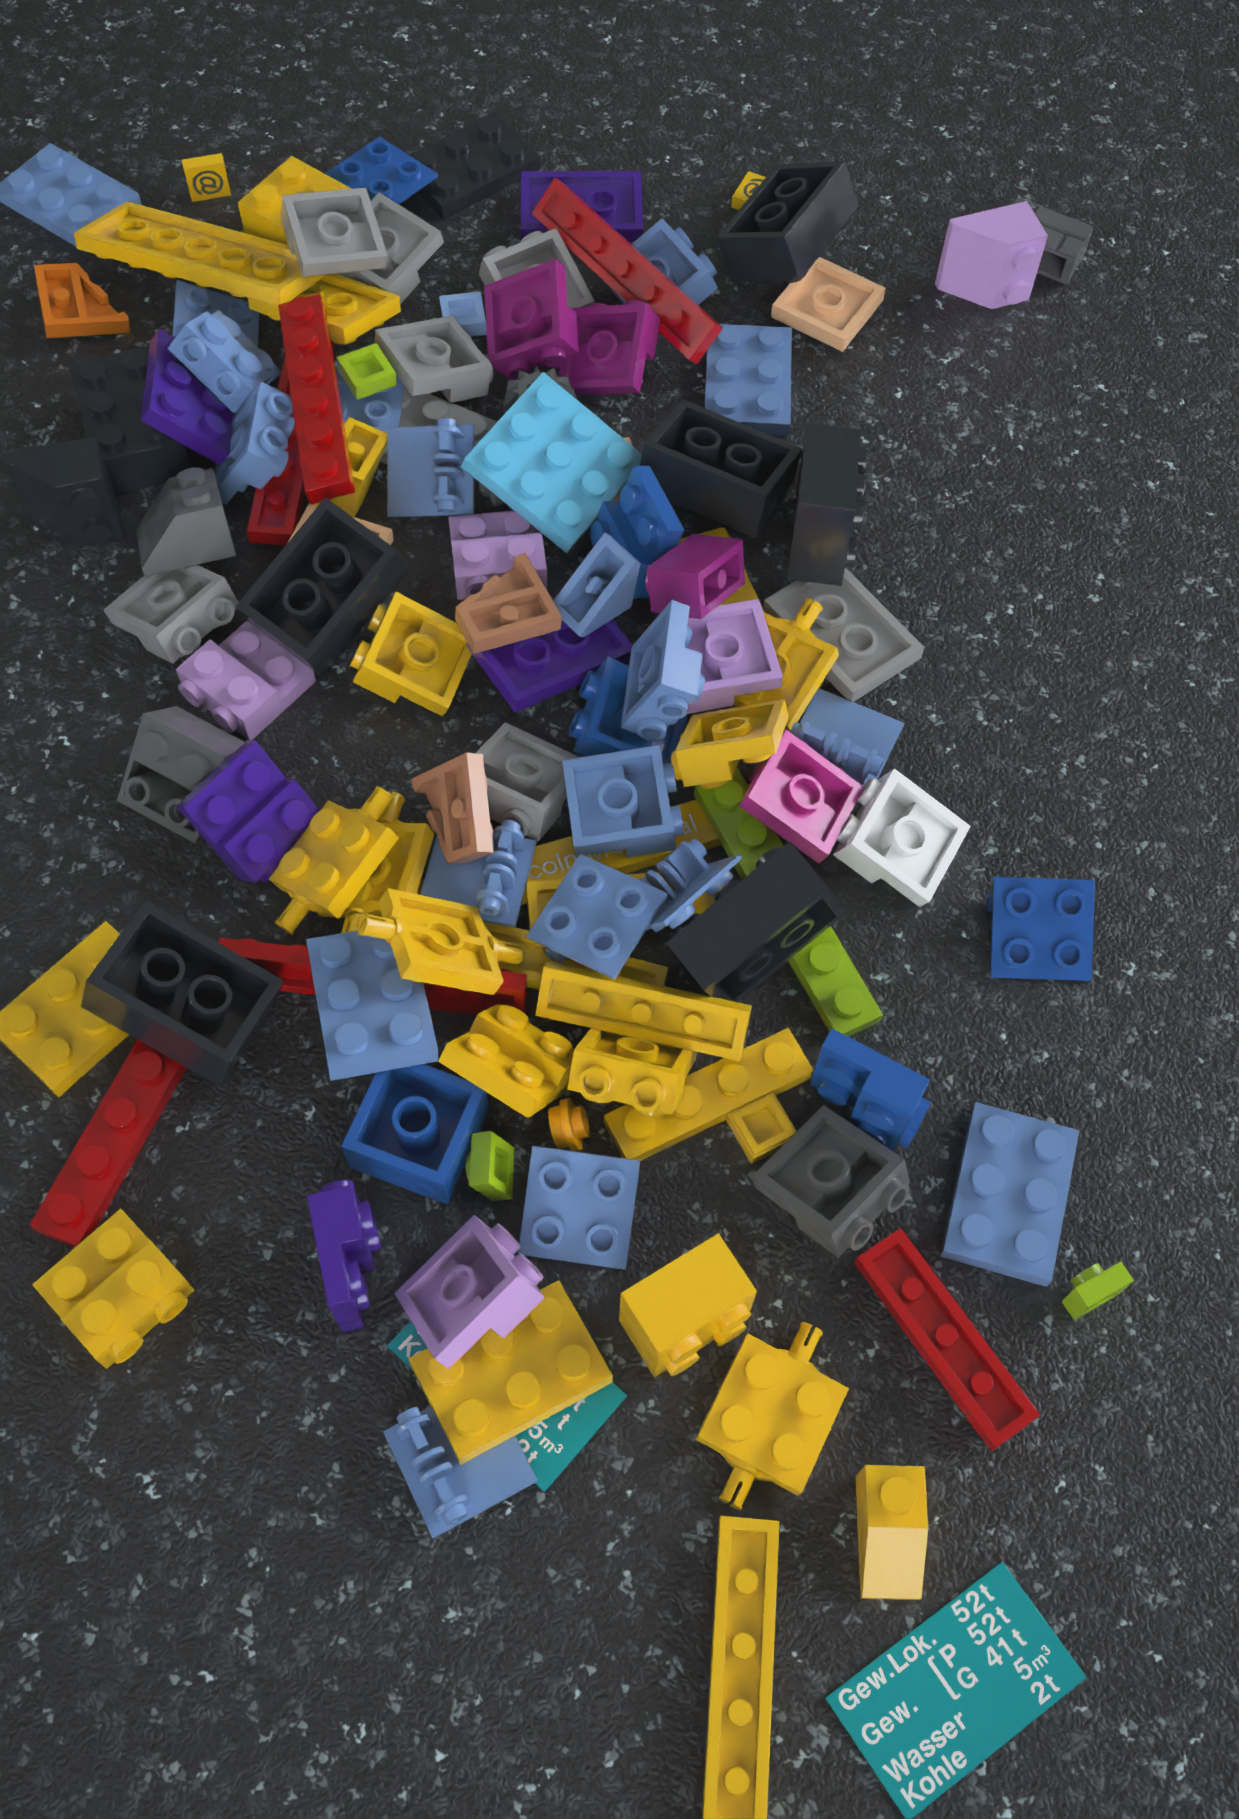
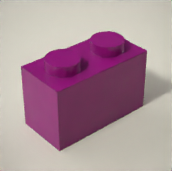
(697, 574)

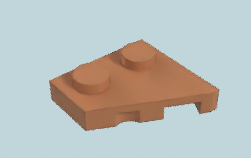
(508, 609)
(459, 807)

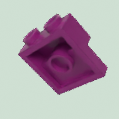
(530, 320)
(612, 348)

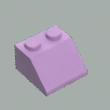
(992, 256)

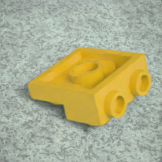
(412, 655)
(720, 738)
(512, 1059)
(630, 1071)
(114, 1290)

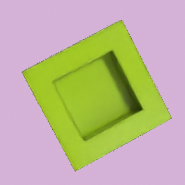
(366, 371)
(490, 1166)
(1095, 1288)

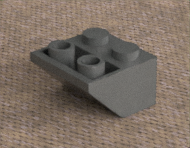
(169, 761)

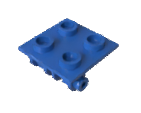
(383, 170)
(1041, 928)

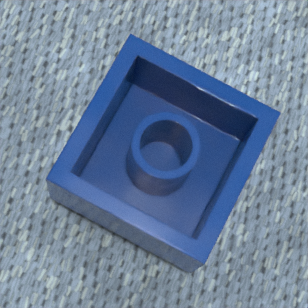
(416, 1129)

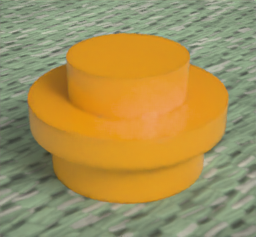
(568, 1125)

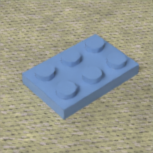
(62, 192)
(751, 377)
(366, 1009)
(1010, 1194)

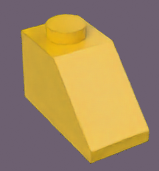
(365, 452)
(891, 1531)

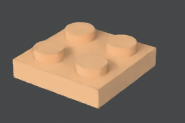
(828, 303)

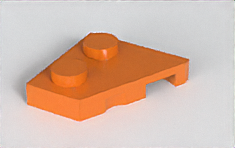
(74, 304)

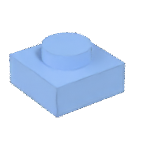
(467, 310)

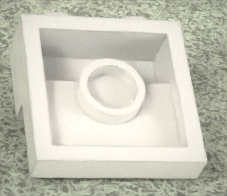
(901, 837)

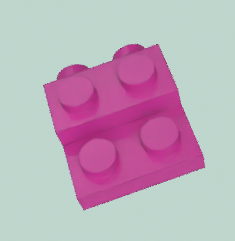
(802, 797)

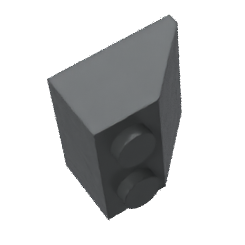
(185, 524)

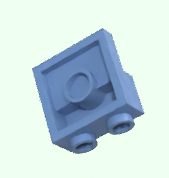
(673, 256)
(223, 358)
(257, 442)
(662, 675)
(622, 802)

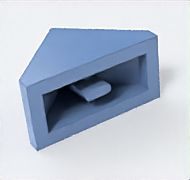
(599, 587)

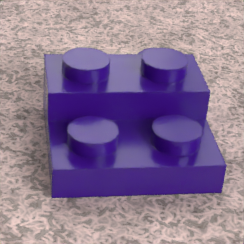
(249, 812)
(344, 1243)

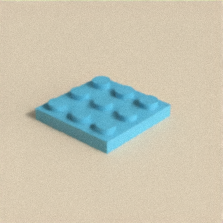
(553, 462)

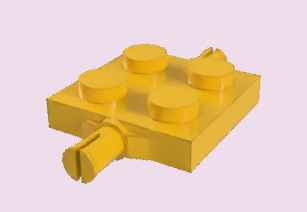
(802, 661)
(333, 859)
(398, 870)
(440, 941)
(772, 1415)

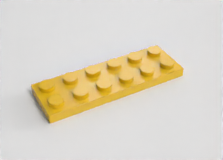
(196, 253)

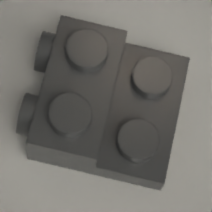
(834, 1181)

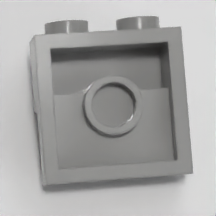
(333, 231)
(408, 246)
(533, 251)
(436, 358)
(174, 610)
(524, 779)

